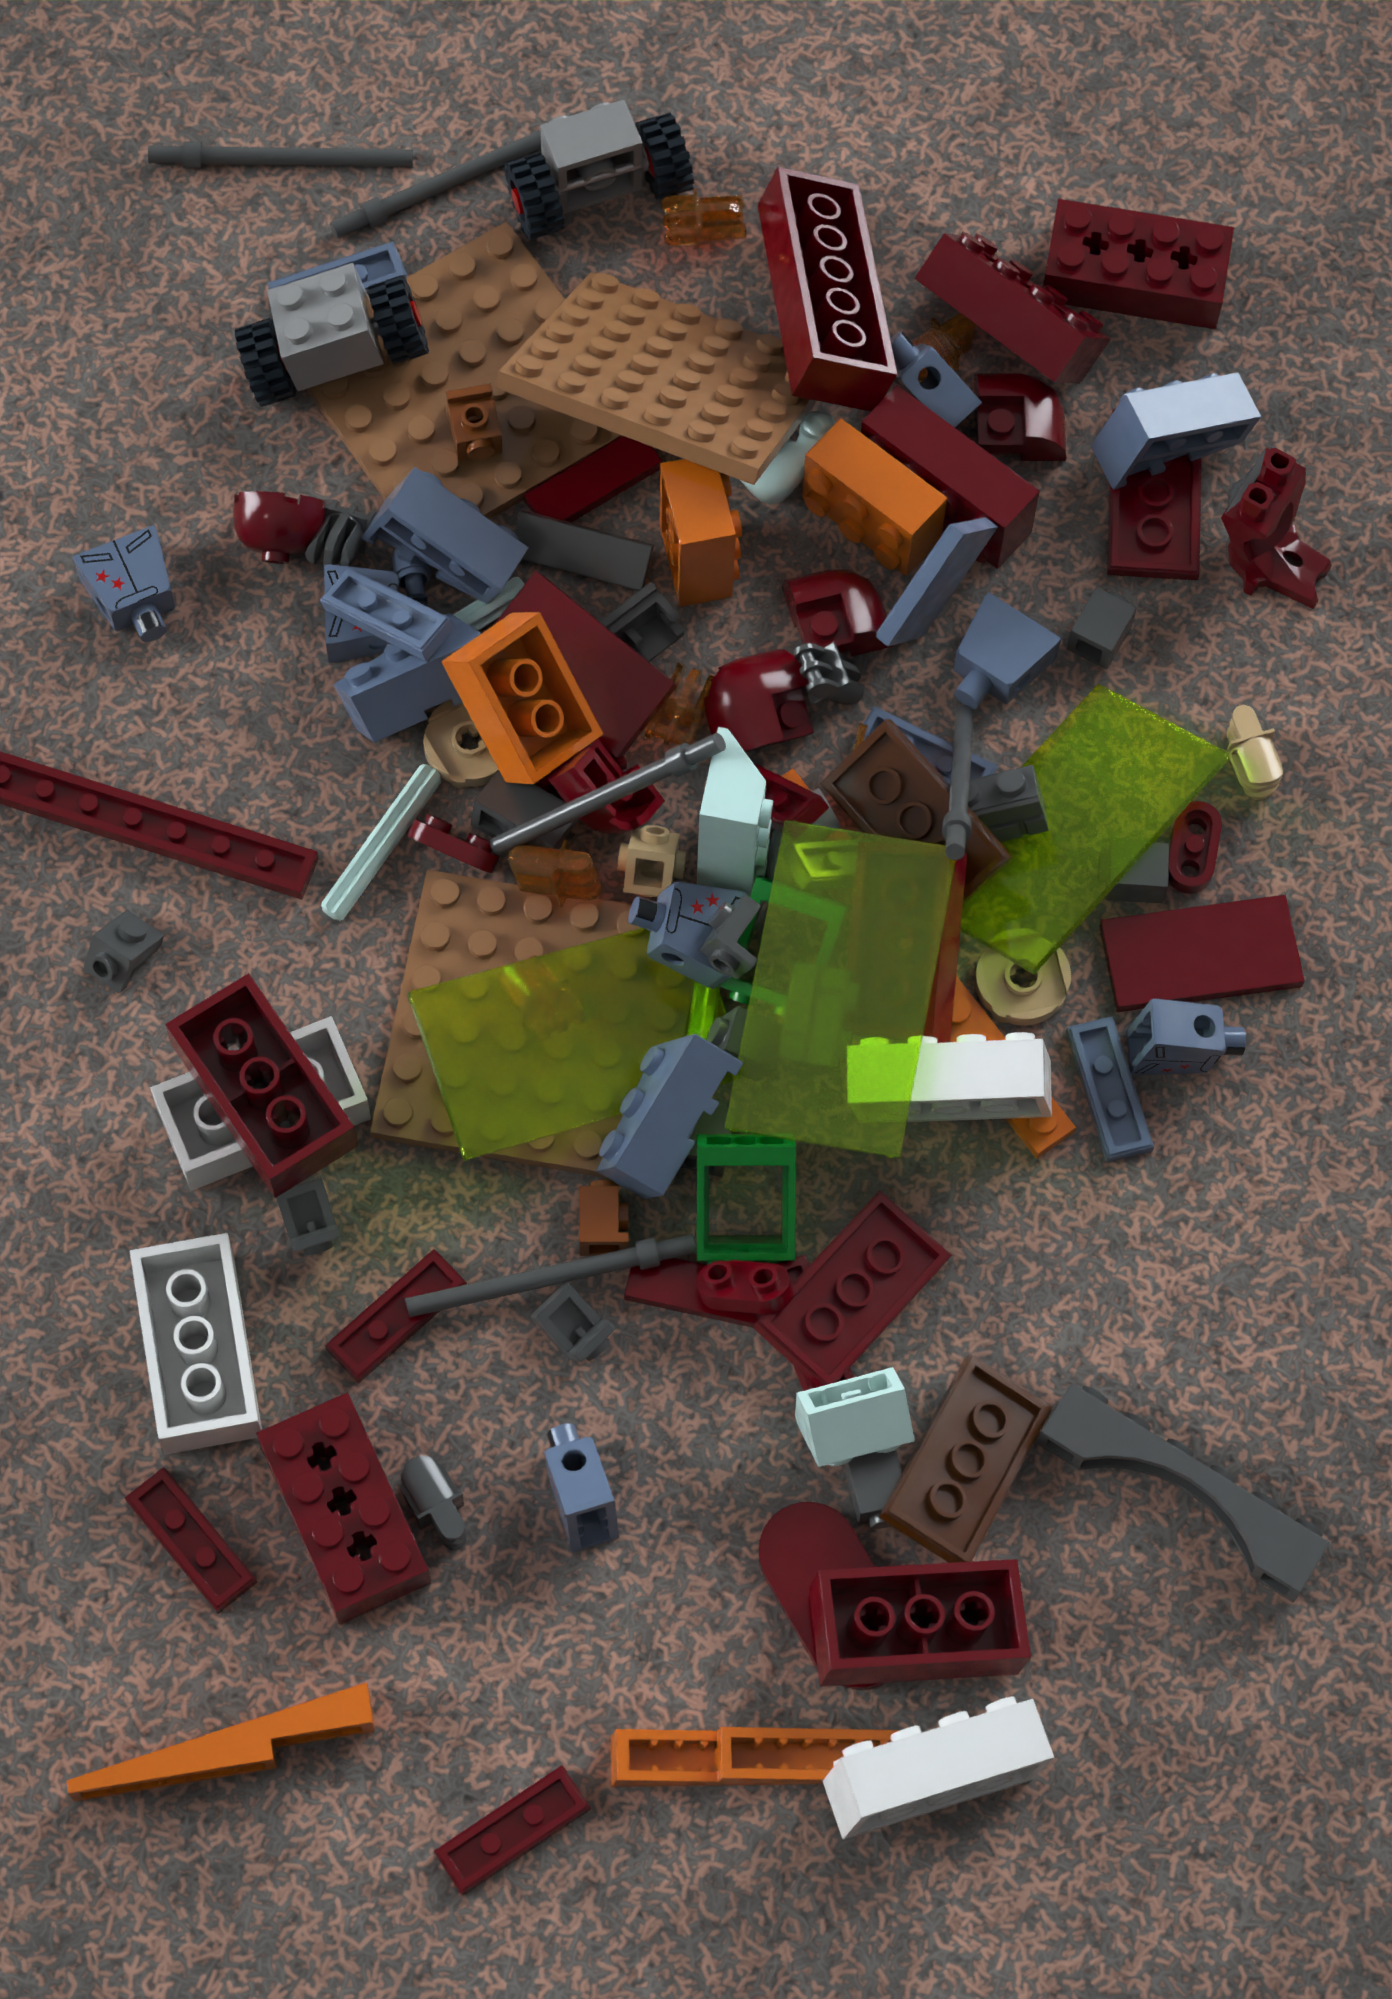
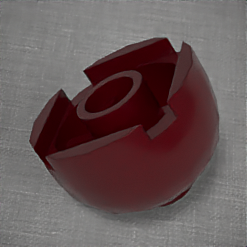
(276, 523)

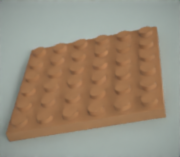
(475, 317)
(661, 376)
(464, 930)

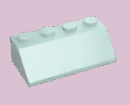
(733, 821)

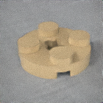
(443, 752)
(1020, 1005)

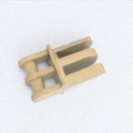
(1253, 754)

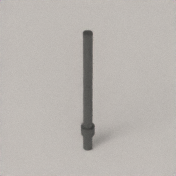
(194, 155)
(375, 211)
(676, 762)
(957, 822)
(645, 1255)

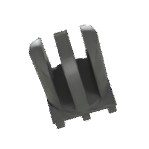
(339, 535)
(829, 674)
(434, 1499)

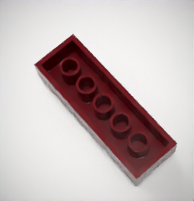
(826, 290)

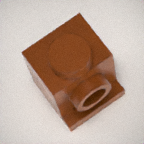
(474, 422)
(602, 1219)

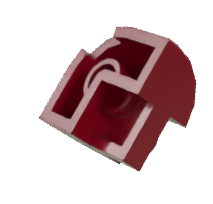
(1019, 417)
(836, 609)
(759, 700)
(593, 769)

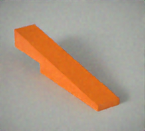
(235, 1749)
(731, 1755)

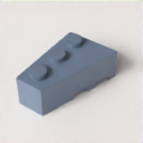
(1174, 422)
(448, 535)
(399, 687)
(663, 1113)

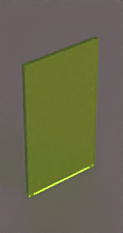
(1108, 792)
(841, 989)
(553, 1038)

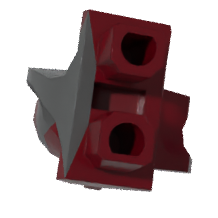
(1263, 530)

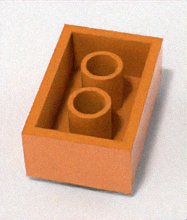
(873, 497)
(699, 531)
(522, 697)

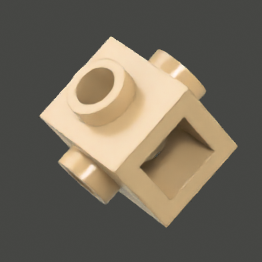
(651, 860)

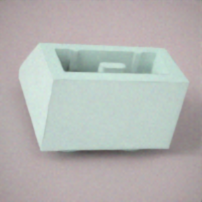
(854, 1417)

